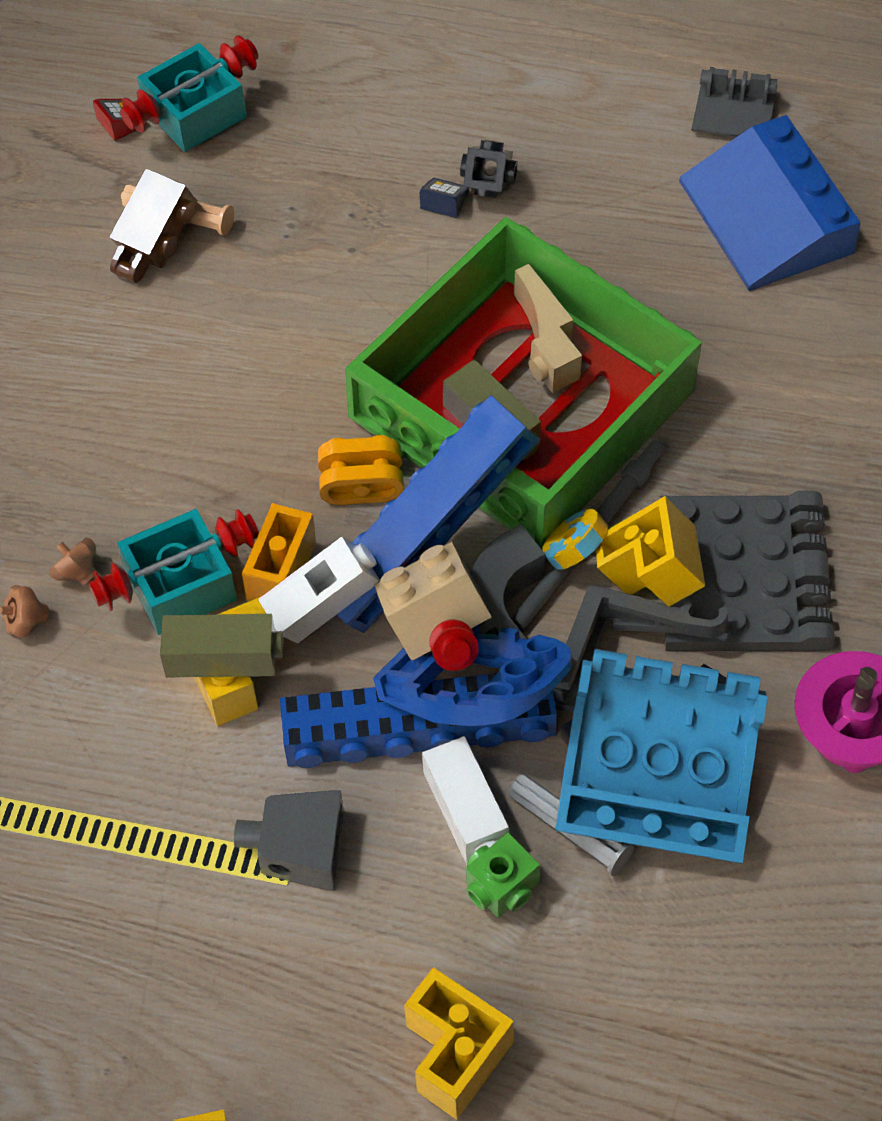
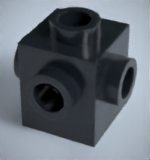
(474, 170)

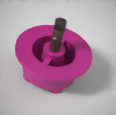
(842, 709)

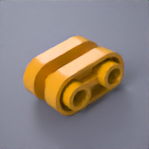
(360, 470)

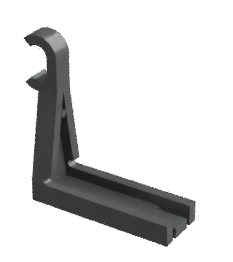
(625, 613)

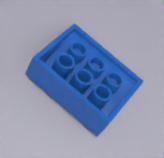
(771, 204)

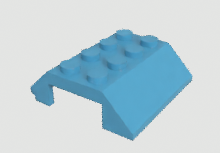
(661, 756)

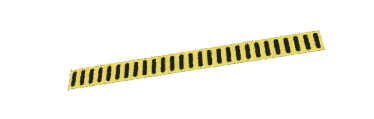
(131, 839)

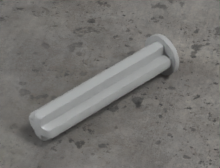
(545, 806)

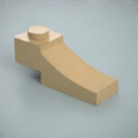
(552, 353)

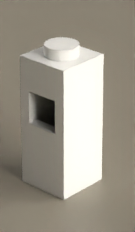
(320, 589)
(463, 796)

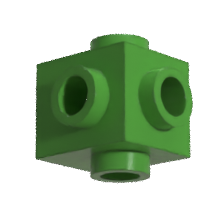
(501, 876)

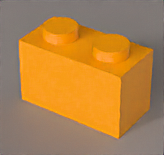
(279, 549)

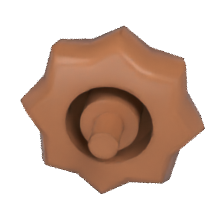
(76, 563)
(22, 611)

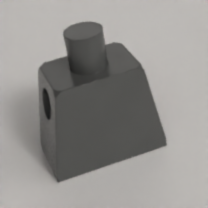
(297, 837)

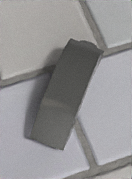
(503, 571)

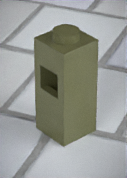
(474, 385)
(220, 645)

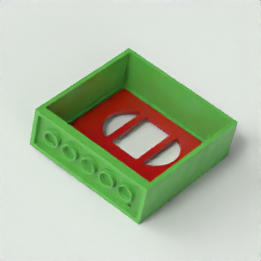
(639, 352)

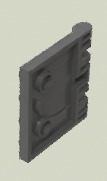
(760, 573)

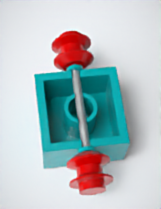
(193, 93)
(177, 567)

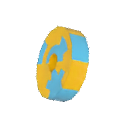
(575, 539)

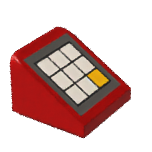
(109, 116)

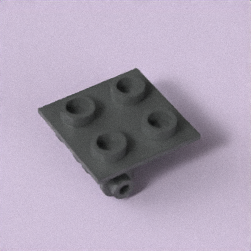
(733, 104)

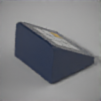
(443, 197)

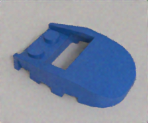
(525, 677)

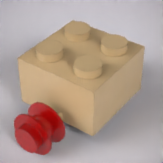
(434, 607)

